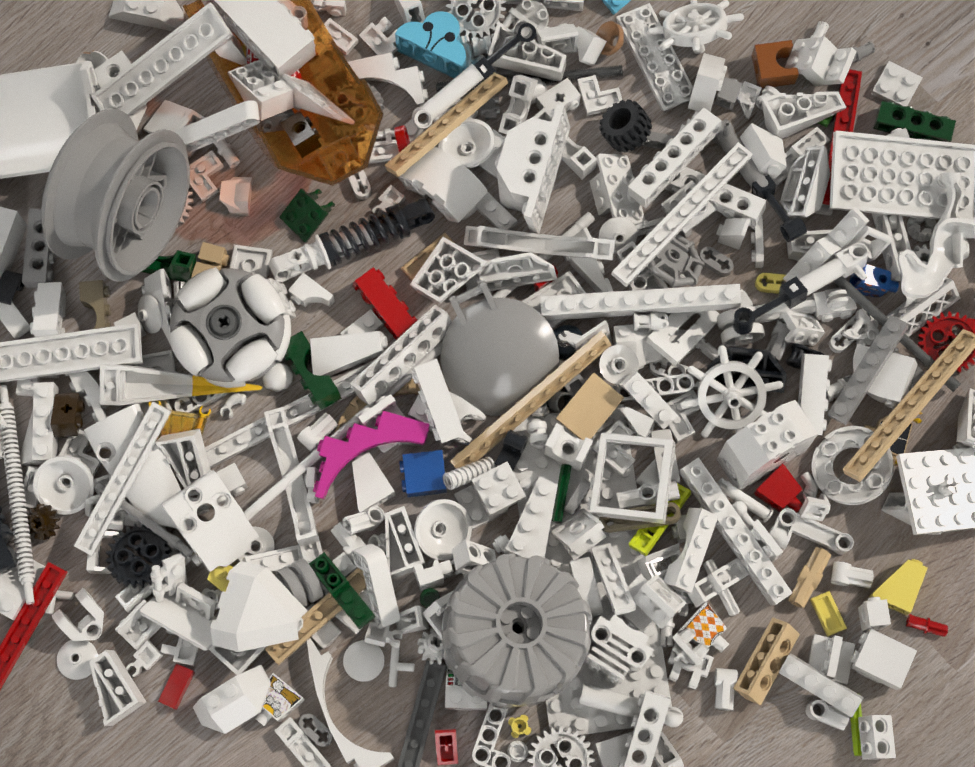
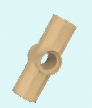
(809, 577)

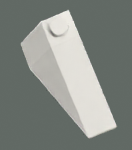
(792, 113)
(637, 342)

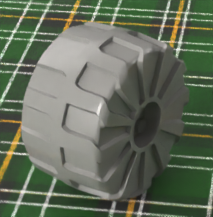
(507, 665)

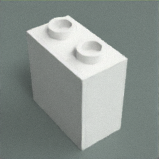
(636, 619)

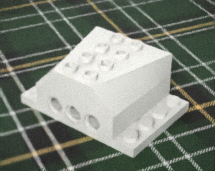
(531, 164)

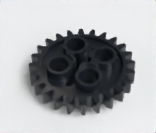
(126, 570)

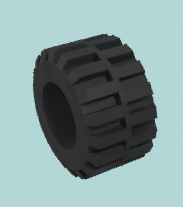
(625, 125)

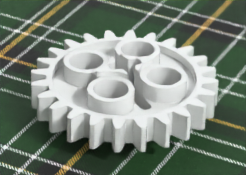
(490, 16)
(576, 750)

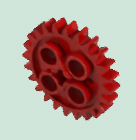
(944, 327)

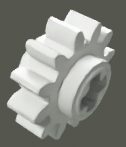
(431, 647)

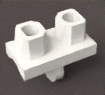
(695, 654)

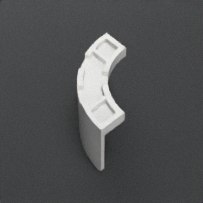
(445, 181)

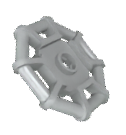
(679, 264)

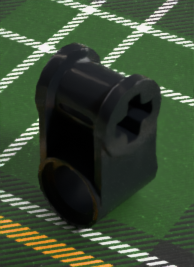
(799, 349)

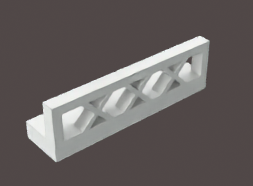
(909, 313)

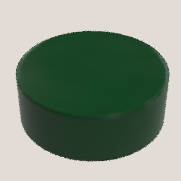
(429, 596)

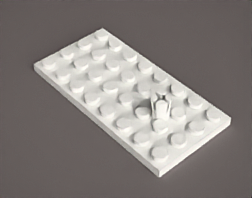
(899, 175)
(939, 489)

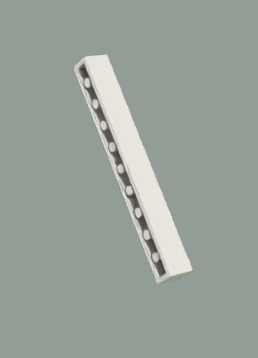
(641, 302)

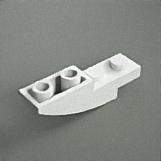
(85, 385)

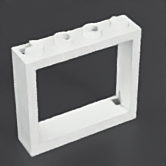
(664, 484)

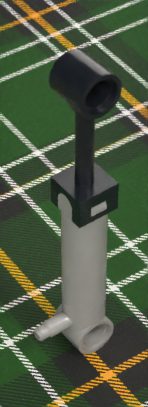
(761, 185)

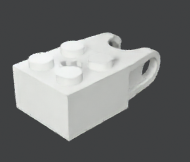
(463, 408)

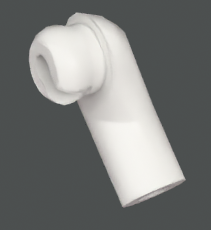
(811, 487)

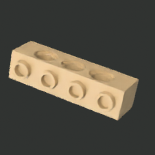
(766, 661)

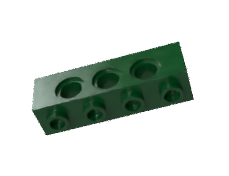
(886, 123)

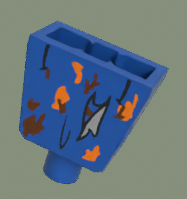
(877, 282)

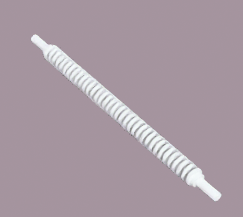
(17, 497)

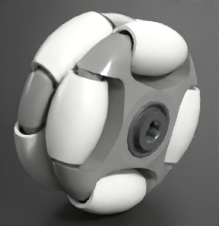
(216, 322)

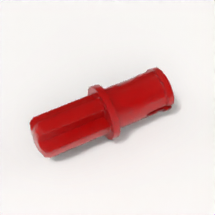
(926, 625)

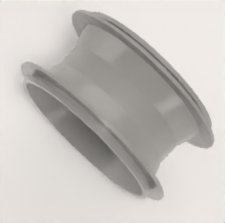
(115, 194)

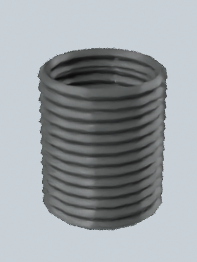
(552, 403)

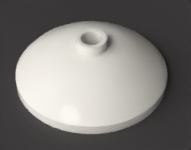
(472, 136)
(52, 489)
(453, 524)

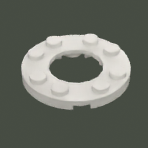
(839, 491)

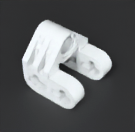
(80, 632)

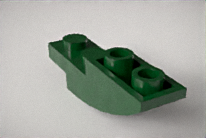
(341, 590)

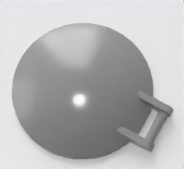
(496, 351)

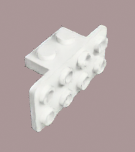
(611, 188)
(184, 614)

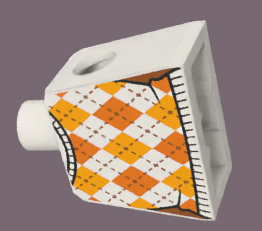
(707, 628)

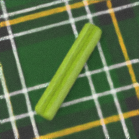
(856, 732)

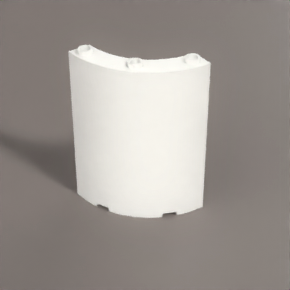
(41, 113)

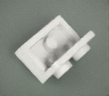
(137, 628)

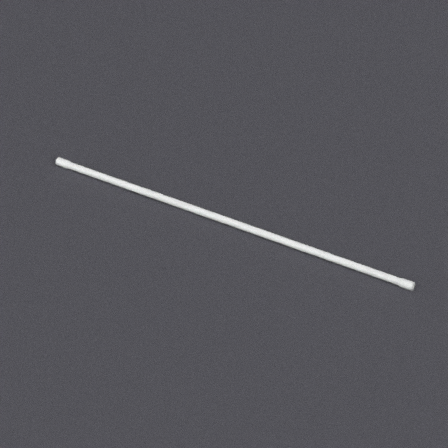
(586, 220)

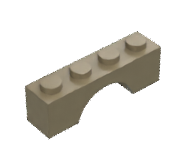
(94, 296)

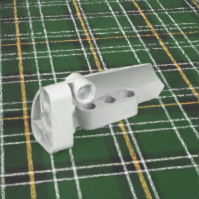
(155, 479)

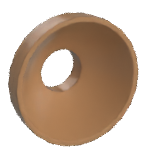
(608, 32)

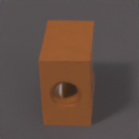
(767, 69)

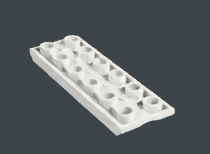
(660, 67)

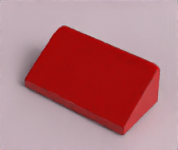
(176, 686)

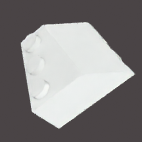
(446, 271)

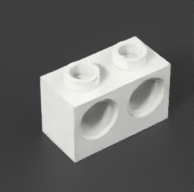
(470, 554)
(876, 737)

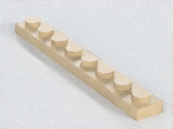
(446, 124)

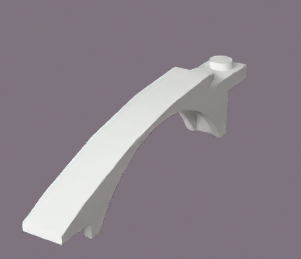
(539, 243)
(301, 510)
(350, 751)

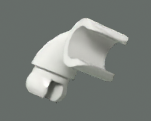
(232, 400)

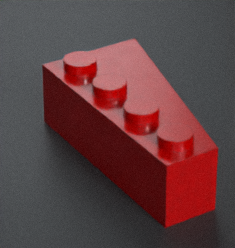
(384, 302)

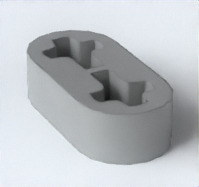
(718, 257)
(577, 497)
(312, 734)

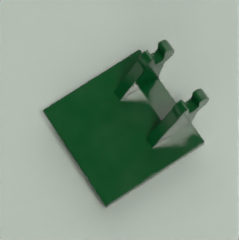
(304, 214)

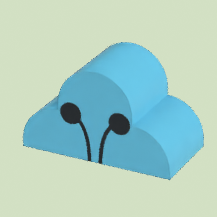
(434, 43)

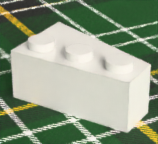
(48, 310)
(186, 455)

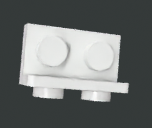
(803, 328)

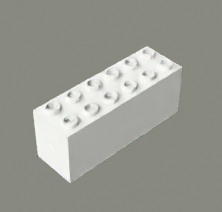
(269, 32)

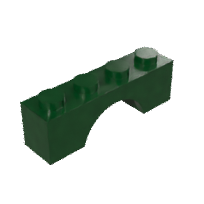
(177, 266)
(322, 388)

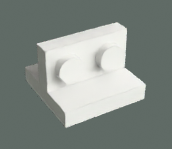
(579, 533)
(659, 601)
(831, 657)

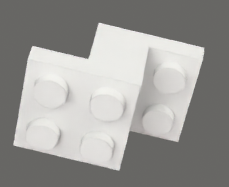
(820, 61)
(490, 495)

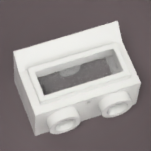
(658, 562)

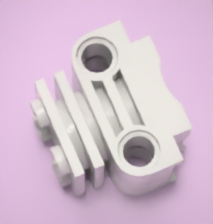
(614, 653)

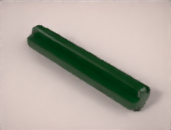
(561, 493)

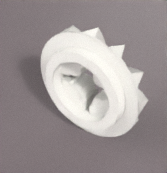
(914, 229)

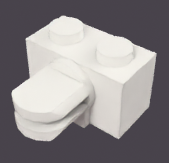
(833, 304)

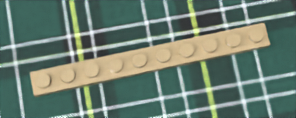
(532, 401)
(910, 406)

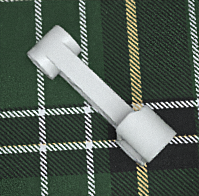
(810, 530)

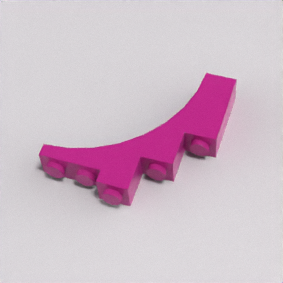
(338, 453)

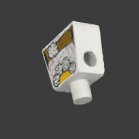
(279, 701)

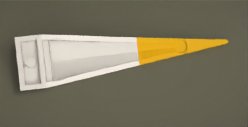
(137, 384)

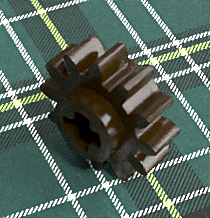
(43, 521)

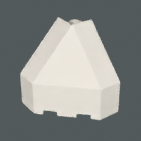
(255, 610)

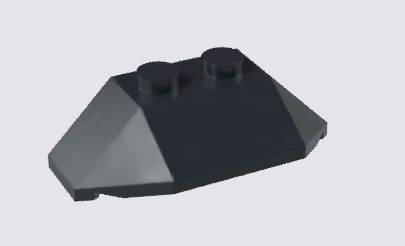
(768, 367)

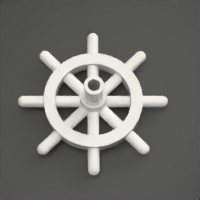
(695, 25)
(731, 394)

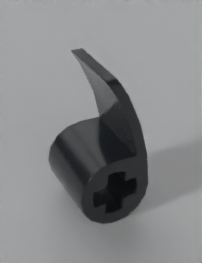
(9, 283)
(512, 449)

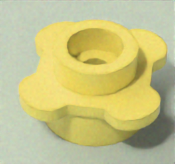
(514, 722)

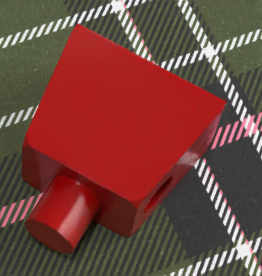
(780, 490)

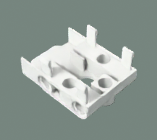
(222, 537)

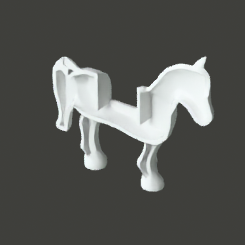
(945, 247)

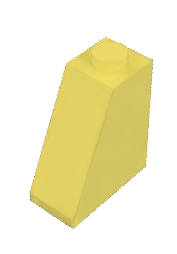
(902, 586)

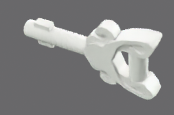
(870, 331)

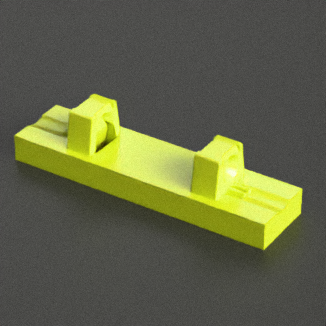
(642, 540)

